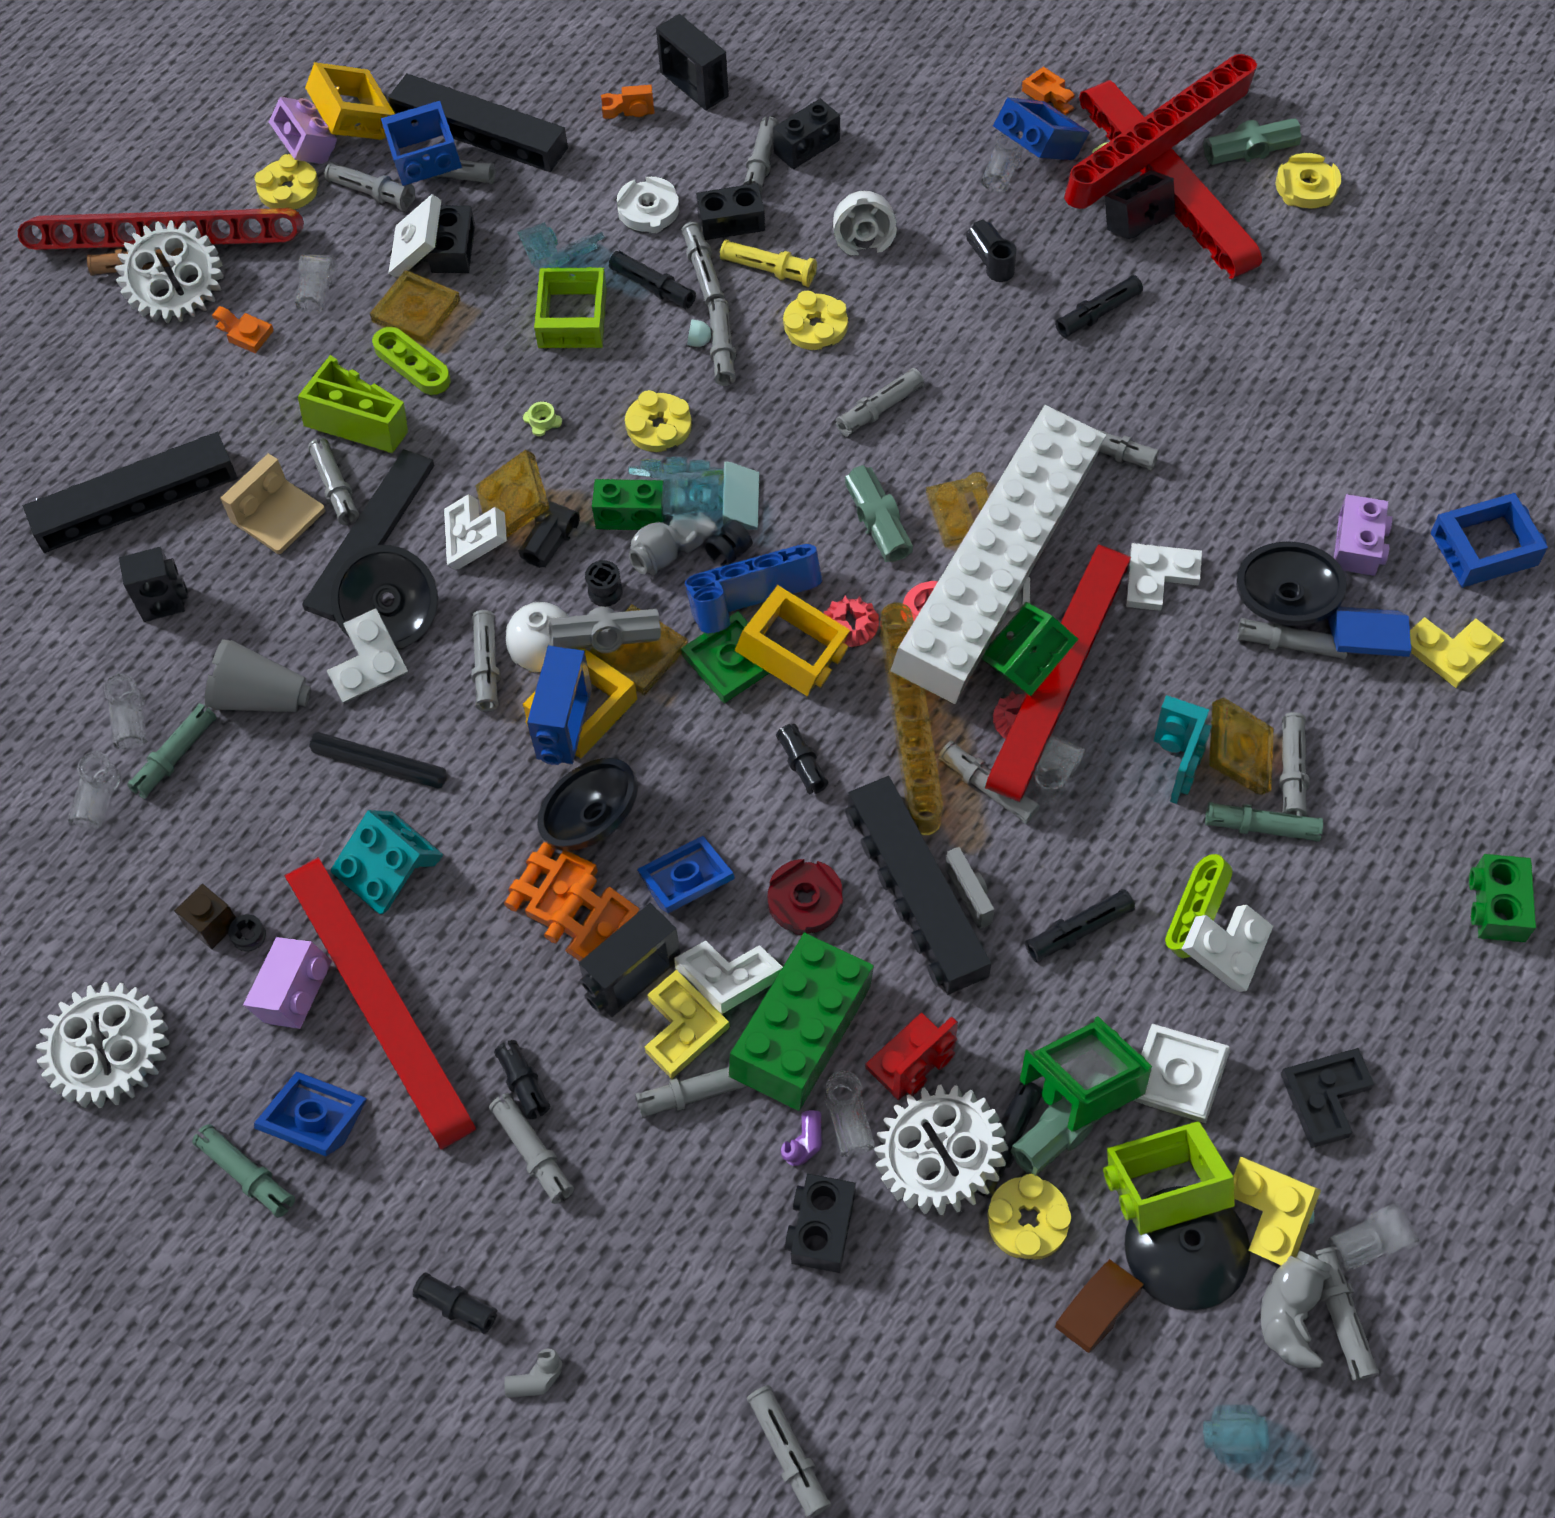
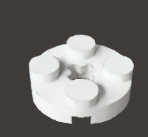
(650, 218)

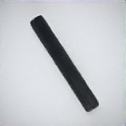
(378, 760)

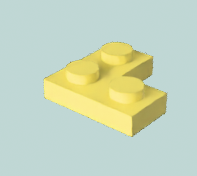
(1455, 657)
(692, 1027)
(1285, 1207)

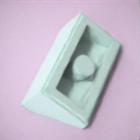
(741, 495)

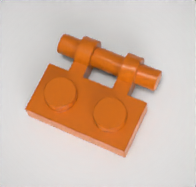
(553, 891)
(606, 917)

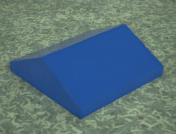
(1371, 631)
(688, 877)
(309, 1117)

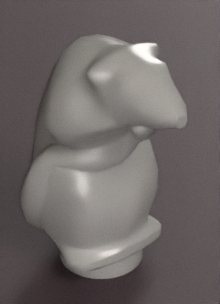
(659, 543)
(1286, 1303)

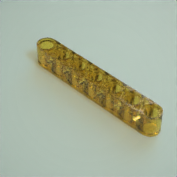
(911, 731)

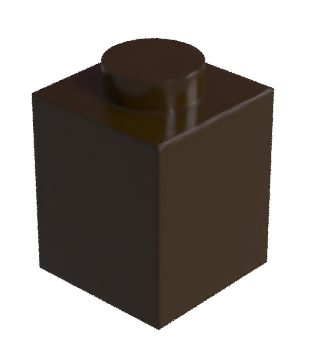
(206, 916)

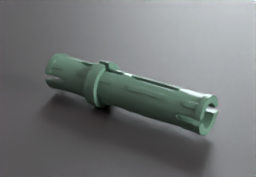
(162, 761)
(1262, 821)
(254, 1180)

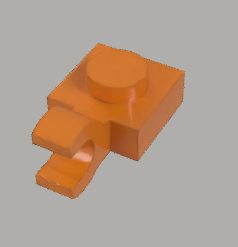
(1047, 87)
(633, 101)
(244, 332)

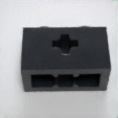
(1140, 204)

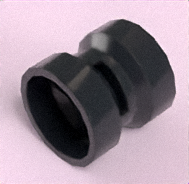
(729, 542)
(600, 591)

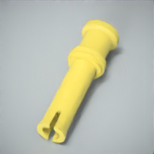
(782, 264)

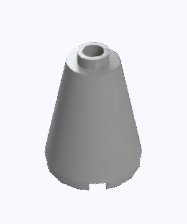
(253, 682)

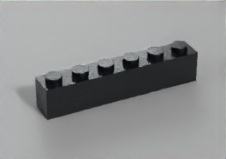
(486, 123)
(129, 492)
(918, 885)

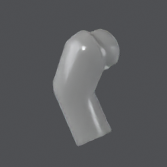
(539, 1378)

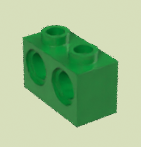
(627, 503)
(1512, 899)

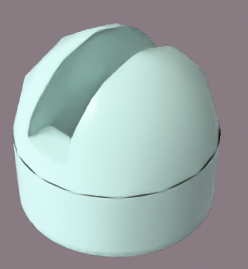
(698, 334)

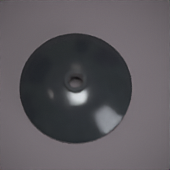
(380, 571)
(1295, 571)
(588, 804)
(1187, 1274)

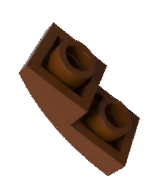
(1098, 1306)

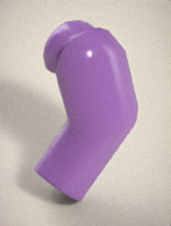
(808, 1143)

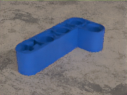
(748, 583)

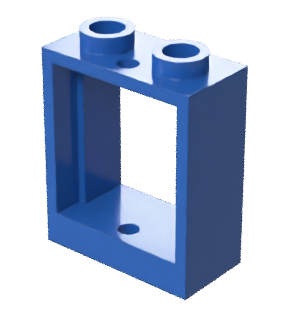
(430, 124)
(1044, 129)
(1461, 555)
(559, 705)

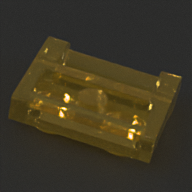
(951, 507)

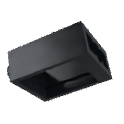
(702, 82)
(629, 960)

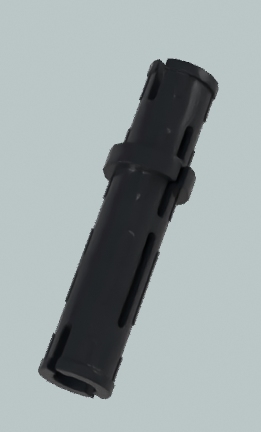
(661, 284)
(1072, 322)
(1043, 946)
(1014, 1123)

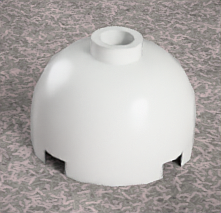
(864, 217)
(529, 634)

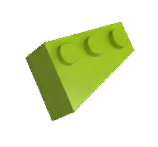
(351, 408)

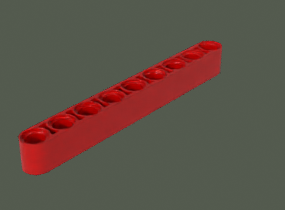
(1159, 131)
(1194, 203)
(116, 235)
(1042, 710)
(381, 1004)

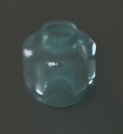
(1237, 1434)

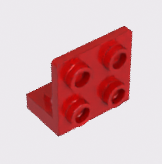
(913, 1054)

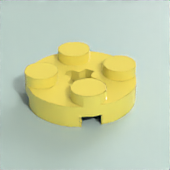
(271, 178)
(1298, 193)
(812, 305)
(650, 407)
(1028, 1241)

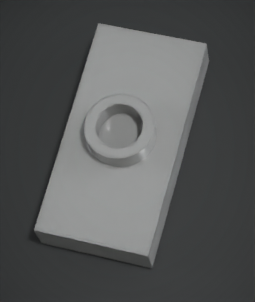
(970, 887)

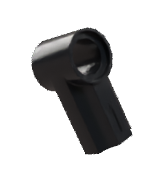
(994, 251)
(548, 533)

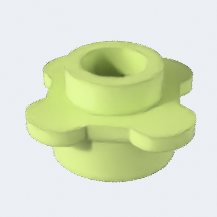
(538, 411)

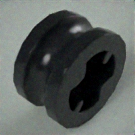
(249, 921)

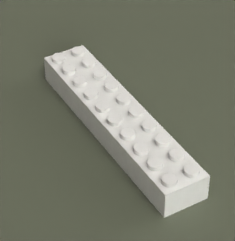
(997, 555)

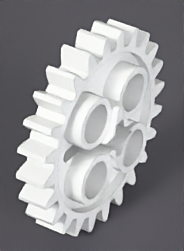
(143, 285)
(67, 1056)
(907, 1168)

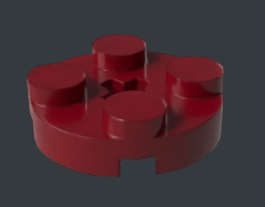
(808, 877)

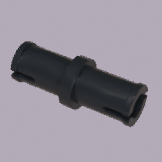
(802, 759)
(522, 1079)
(455, 1303)

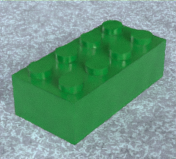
(800, 1021)

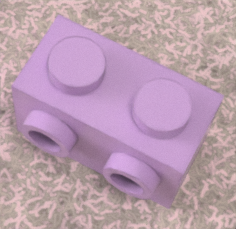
(302, 130)
(1361, 534)
(288, 982)

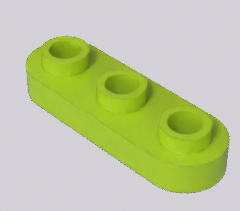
(407, 351)
(1200, 898)

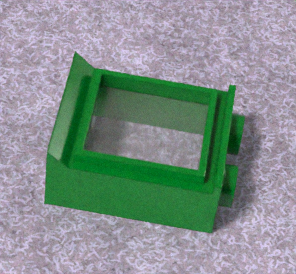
(1090, 1070)

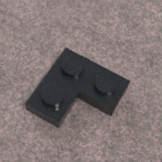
(1317, 1090)

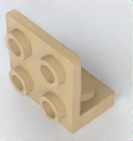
(270, 506)

